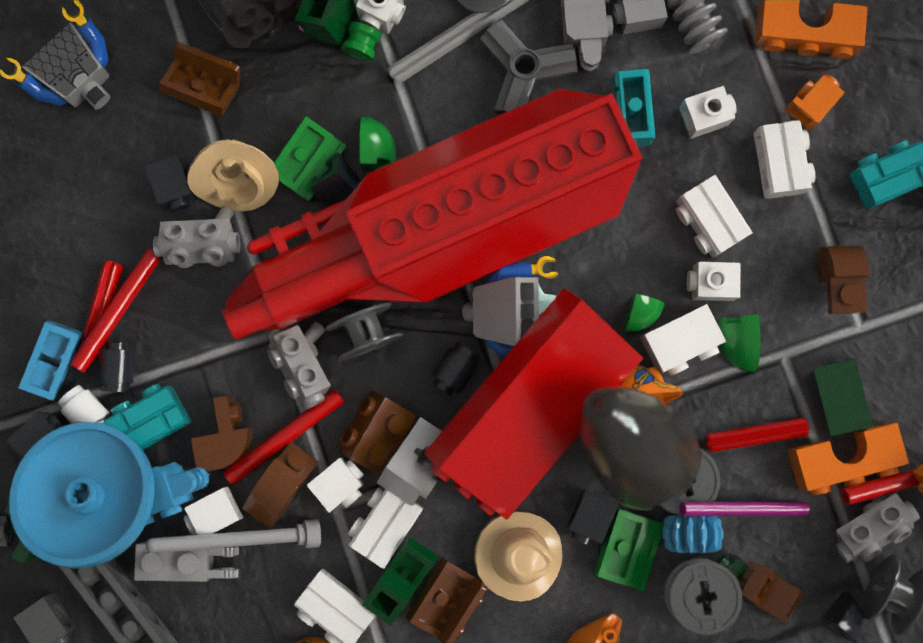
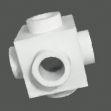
(380, 15)

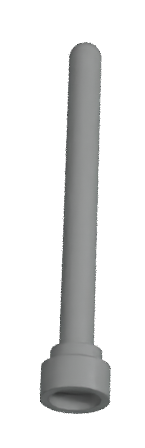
(303, 534)

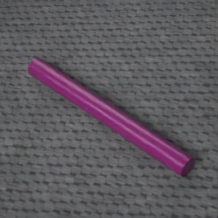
(744, 508)

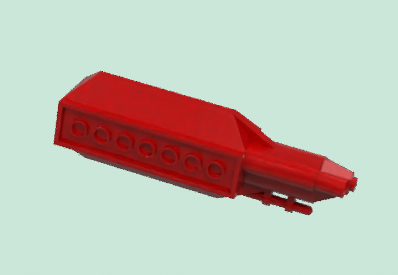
(448, 213)

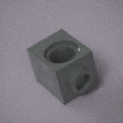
(45, 621)

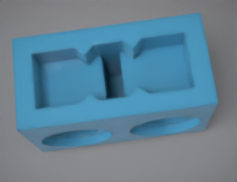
(50, 360)

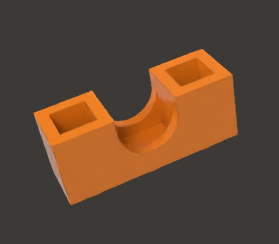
(782, 28)
(877, 451)

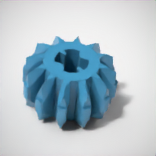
(692, 534)

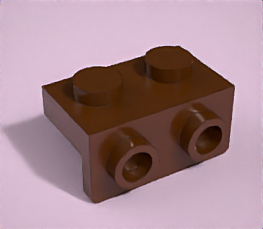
(201, 79)
(376, 432)
(447, 601)

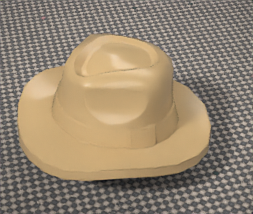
(233, 176)
(518, 556)

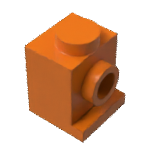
(814, 101)

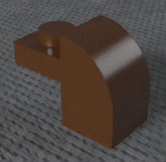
(845, 274)
(227, 446)
(279, 485)
(769, 592)

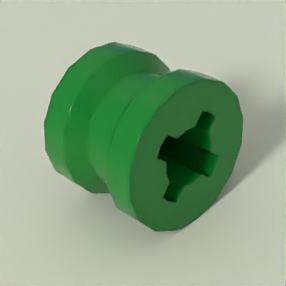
(361, 41)

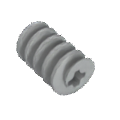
(697, 23)

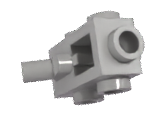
(198, 241)
(297, 360)
(879, 524)

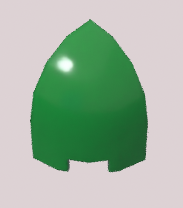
(376, 145)
(641, 313)
(742, 341)

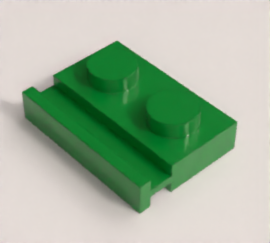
(306, 157)
(629, 549)

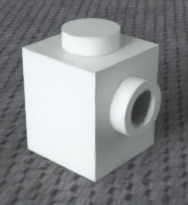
(708, 111)
(714, 281)
(338, 484)
(212, 513)

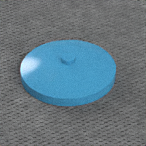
(81, 495)

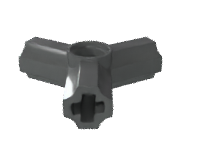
(510, 51)

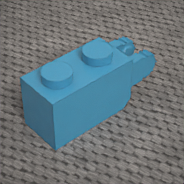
(175, 488)

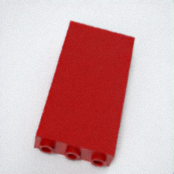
(530, 406)

